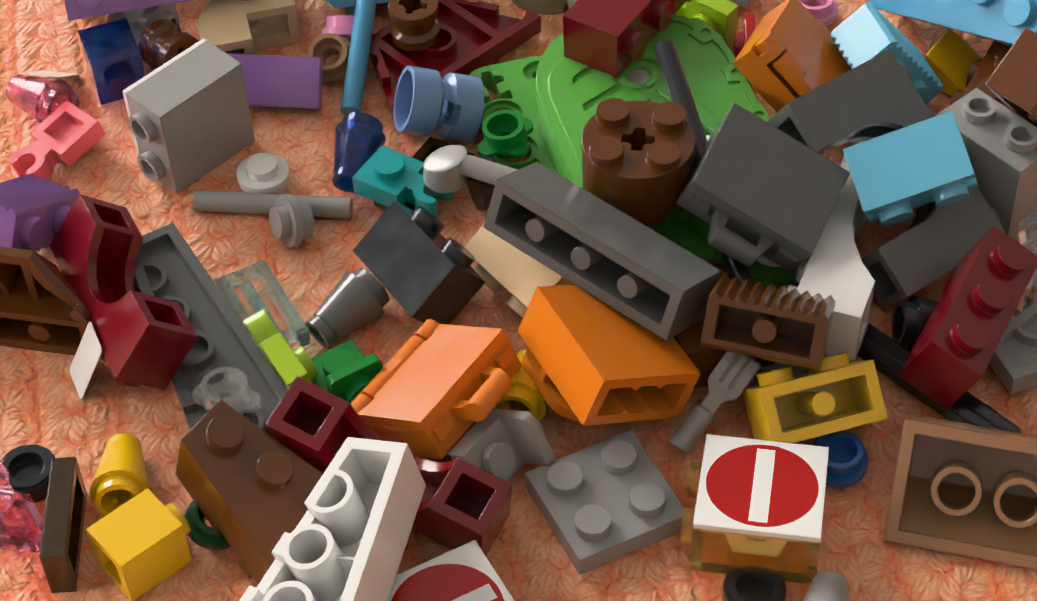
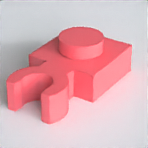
(59, 138)

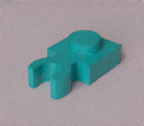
(398, 178)

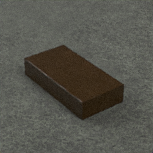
(63, 525)

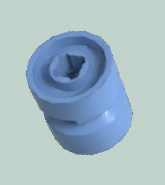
(431, 103)

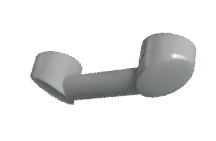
(449, 166)

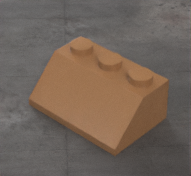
(965, 491)

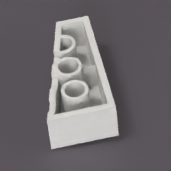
(352, 528)

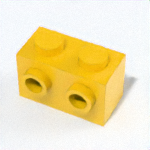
(815, 402)

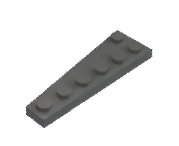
(173, 272)

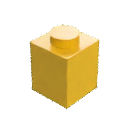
(141, 543)

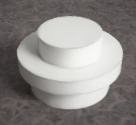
(263, 174)

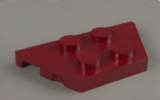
(469, 39)

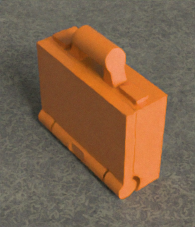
(789, 55)
(438, 386)

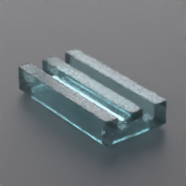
(296, 328)

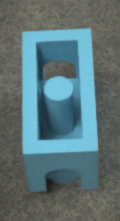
(911, 169)

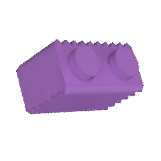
(32, 211)

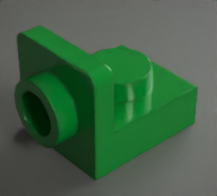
(345, 370)

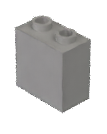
(1001, 154)

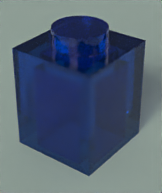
(111, 58)

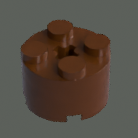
(638, 157)

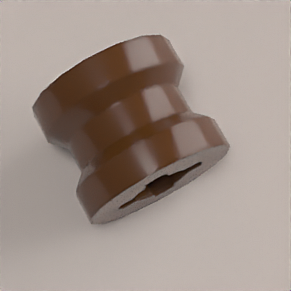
(414, 24)
(163, 42)

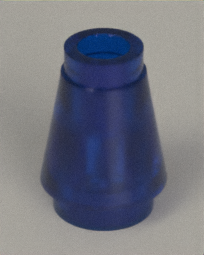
(354, 145)

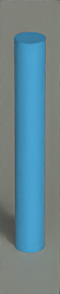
(358, 56)

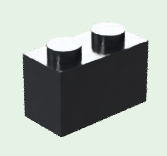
(418, 264)

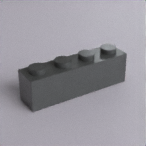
(601, 249)

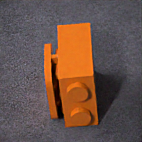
(600, 362)

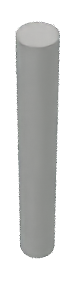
(262, 203)

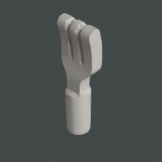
(724, 385)

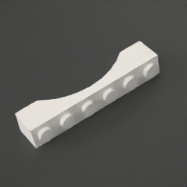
(839, 272)

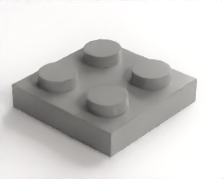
(605, 501)

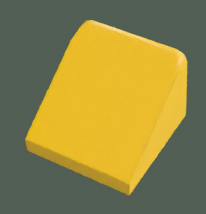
(951, 61)

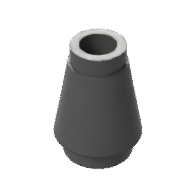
(348, 307)

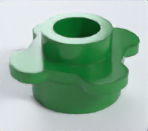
(505, 135)

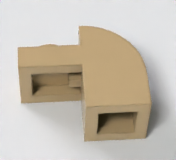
(249, 25)

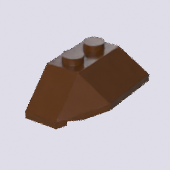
(38, 305)

